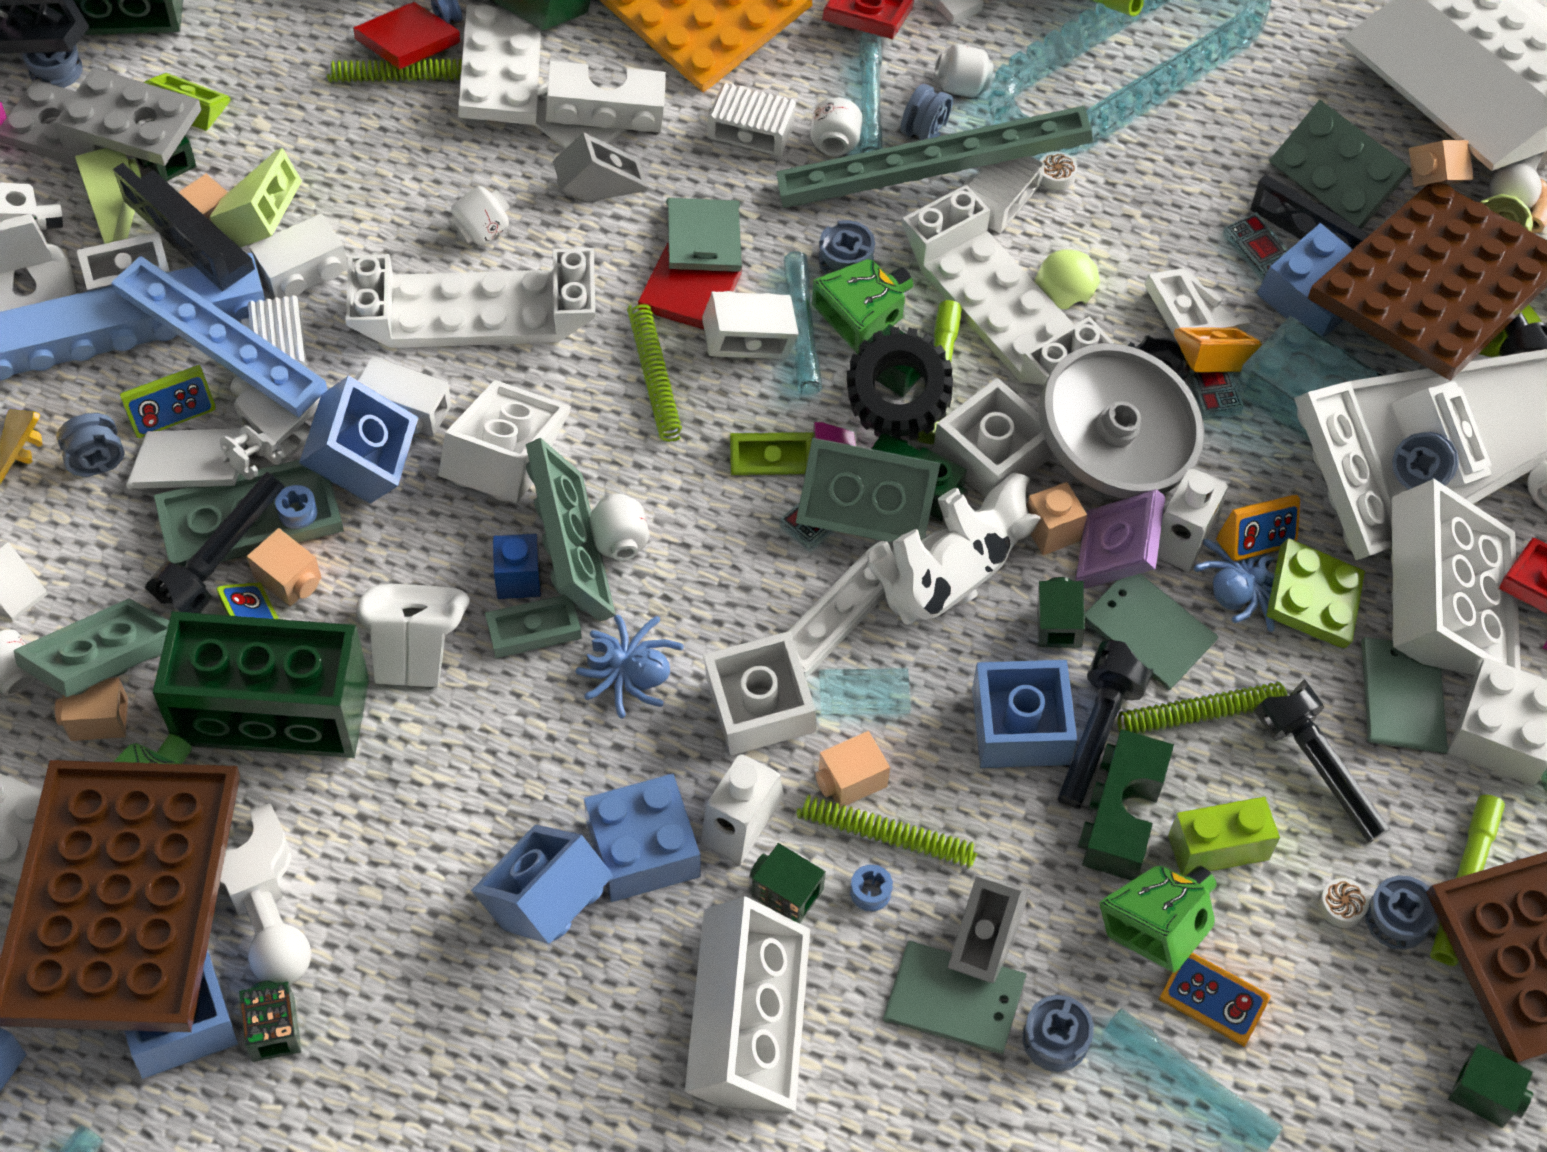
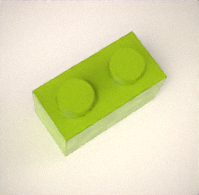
(1224, 835)

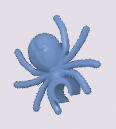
(1241, 583)
(628, 664)

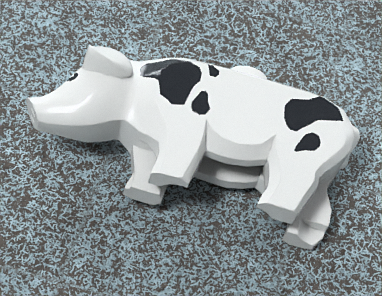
(953, 561)

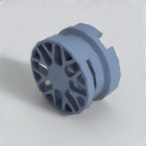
(57, 67)
(926, 113)
(837, 242)
(90, 444)
(1425, 458)
(1401, 912)
(1058, 1033)

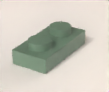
(533, 625)

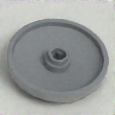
(1121, 420)

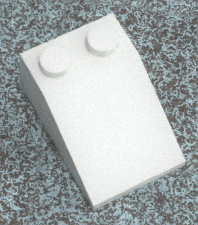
(489, 440)

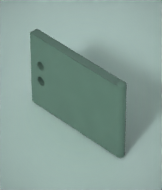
(704, 234)
(1152, 627)
(1402, 699)
(953, 1003)

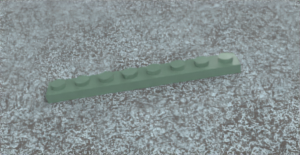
(934, 156)

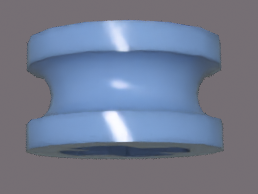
(447, 10)
(287, 514)
(873, 873)

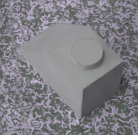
(597, 170)
(988, 927)

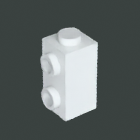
(411, 390)

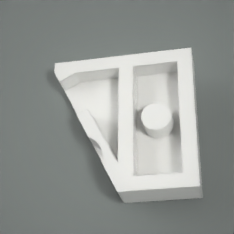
(1188, 303)

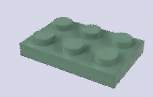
(1340, 165)
(866, 491)
(94, 648)

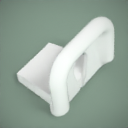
(25, 247)
(410, 647)

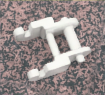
(258, 443)

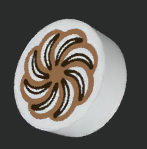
(1059, 170)
(1344, 903)

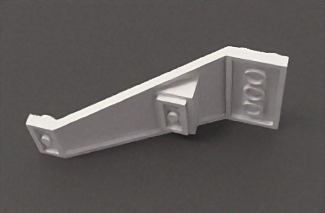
(1488, 411)

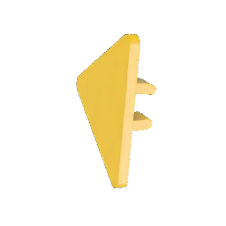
(16, 431)

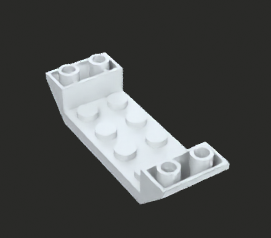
(992, 288)
(470, 305)

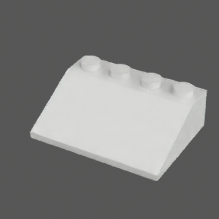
(1447, 581)

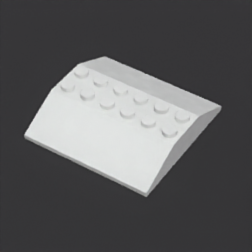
(1467, 68)

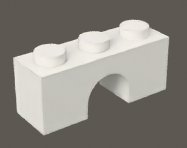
(579, 102)

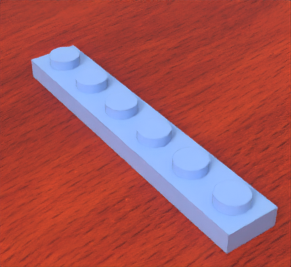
(220, 336)

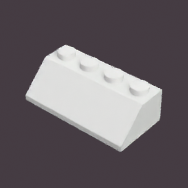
(748, 1008)

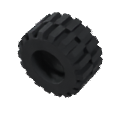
(907, 351)

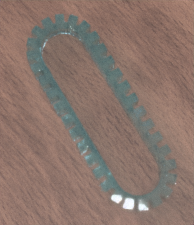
(1135, 96)

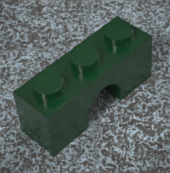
(1116, 838)

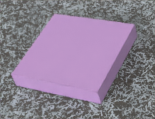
(1121, 539)

